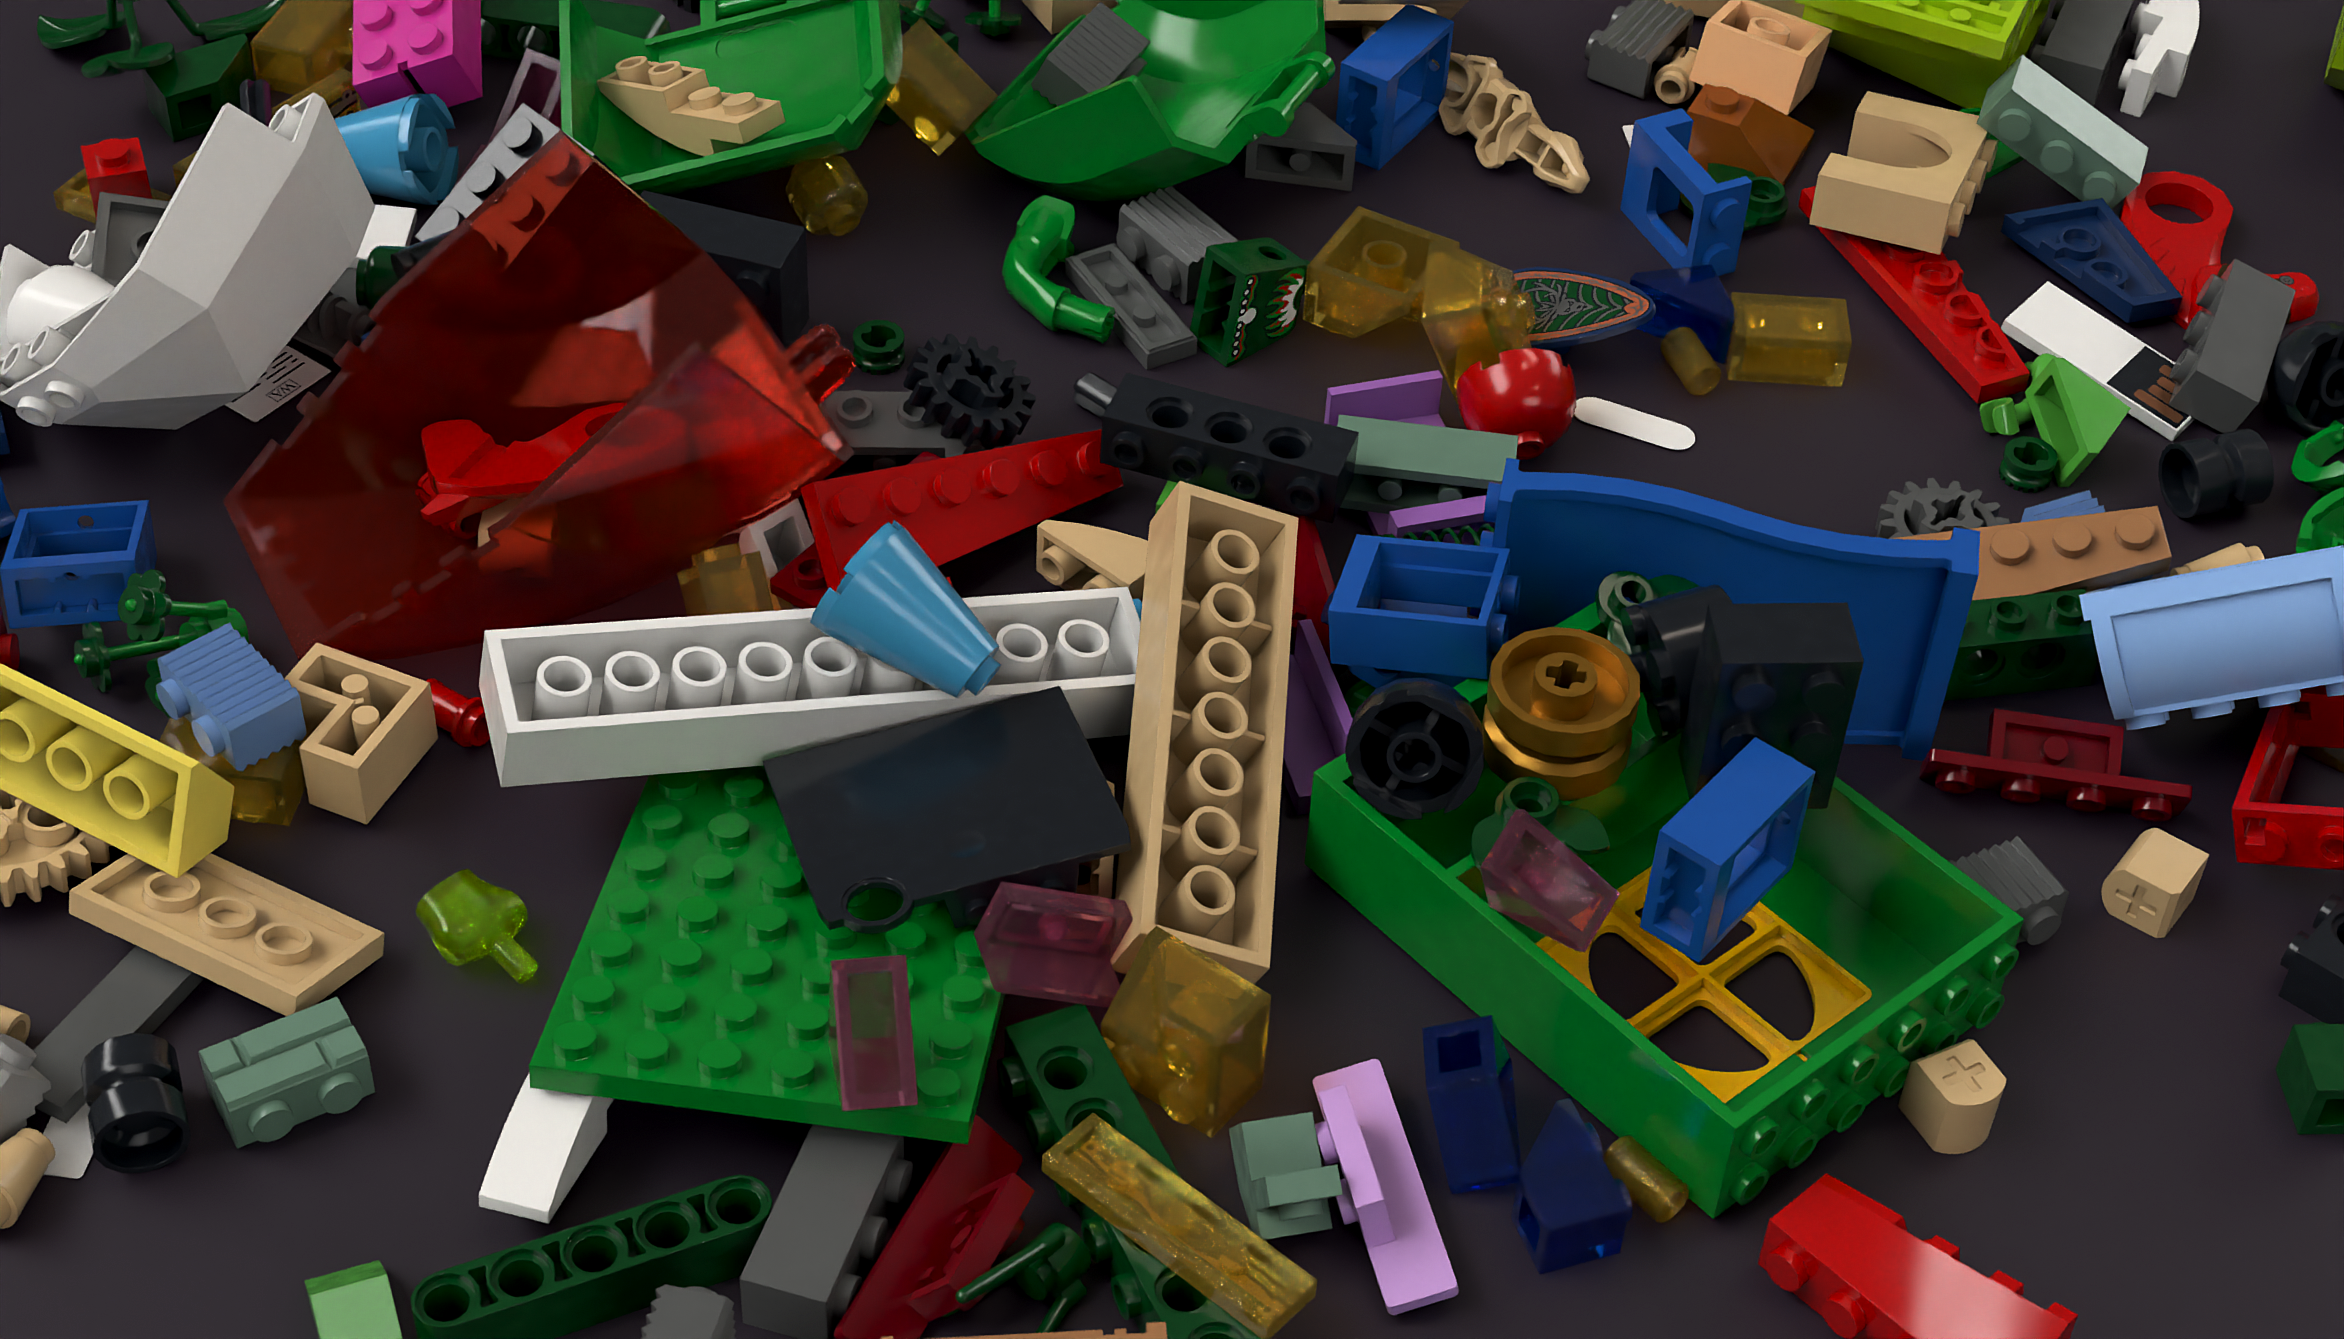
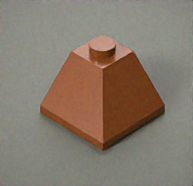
(1745, 134)

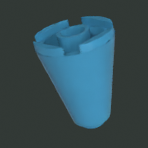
(403, 148)
(908, 615)

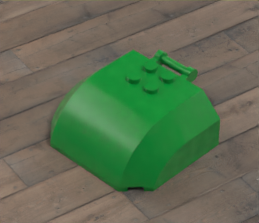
(817, 57)
(1209, 88)

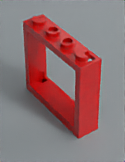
(2288, 832)

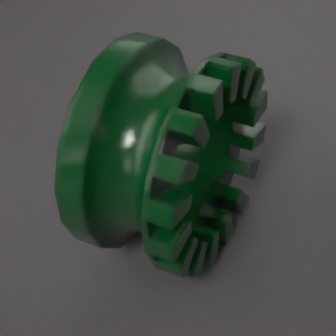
(876, 358)
(2017, 471)

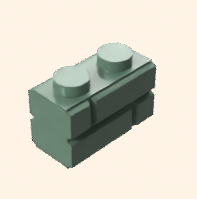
(287, 1073)

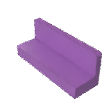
(1315, 716)

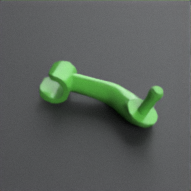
(2002, 414)

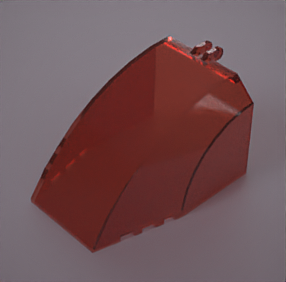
(520, 320)

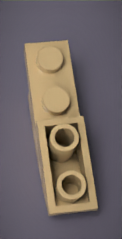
(684, 108)
(1090, 557)

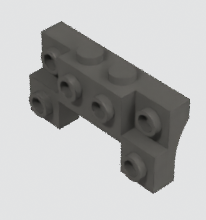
(888, 431)

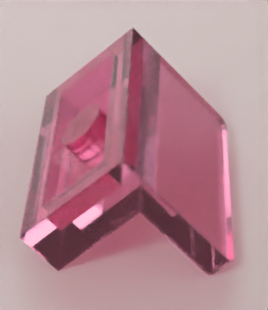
(1052, 943)

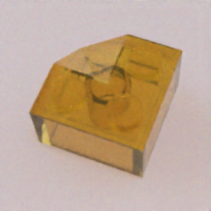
(1368, 274)
(1472, 310)
(1188, 1033)

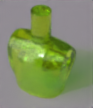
(475, 920)

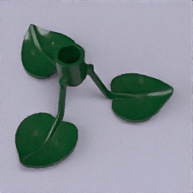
(68, 32)

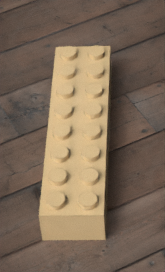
(1209, 729)

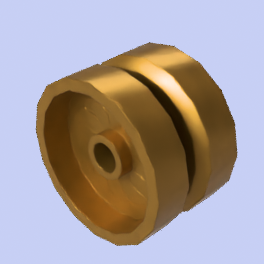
(1560, 710)

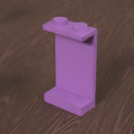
(1409, 400)

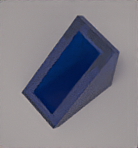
(1689, 299)

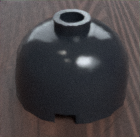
(2309, 376)
(1415, 748)

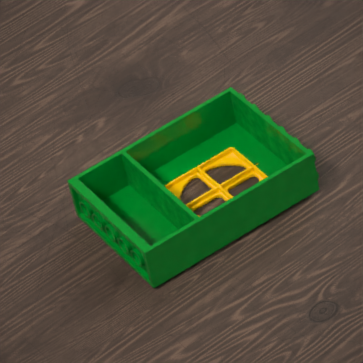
(1872, 916)

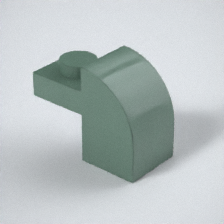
(1283, 1176)

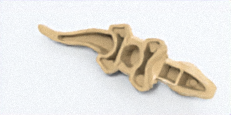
(1505, 122)

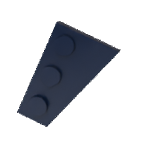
(2098, 256)

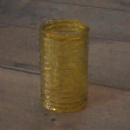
(1690, 361)
(1660, 1205)

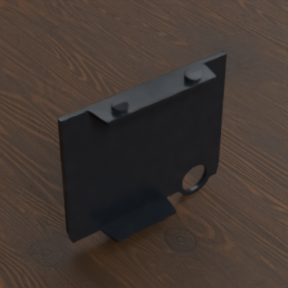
(948, 810)

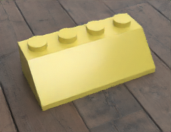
(108, 777)

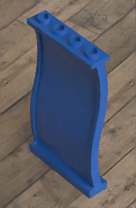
(1901, 593)

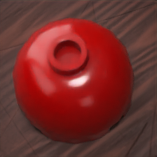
(1520, 396)

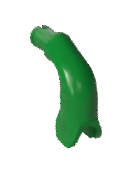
(1038, 246)

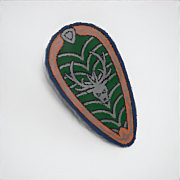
(1580, 307)

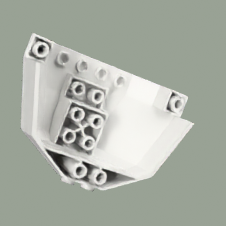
(215, 293)

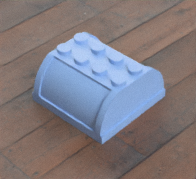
(2221, 637)

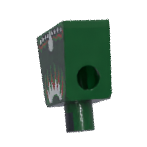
(1247, 297)

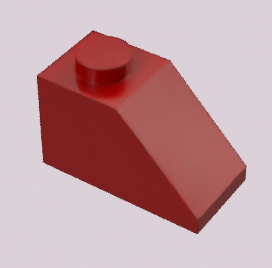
(116, 168)

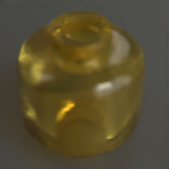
(827, 194)

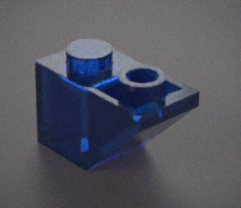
(1473, 1103)
(1566, 1196)

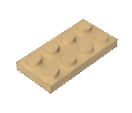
(231, 929)

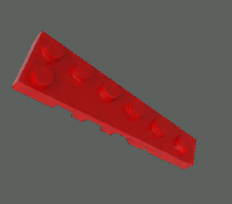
(1936, 308)
(958, 499)

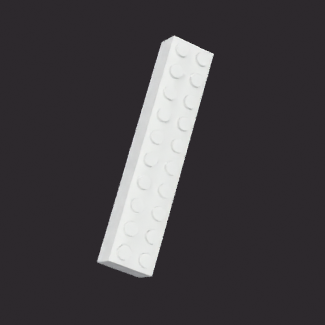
(772, 685)

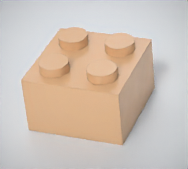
(1761, 53)

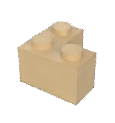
(361, 728)

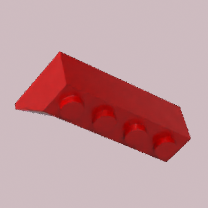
(1881, 1282)

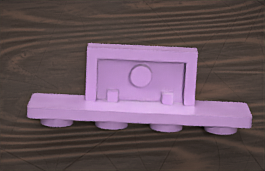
(1382, 1186)

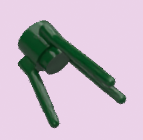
(1042, 1269)

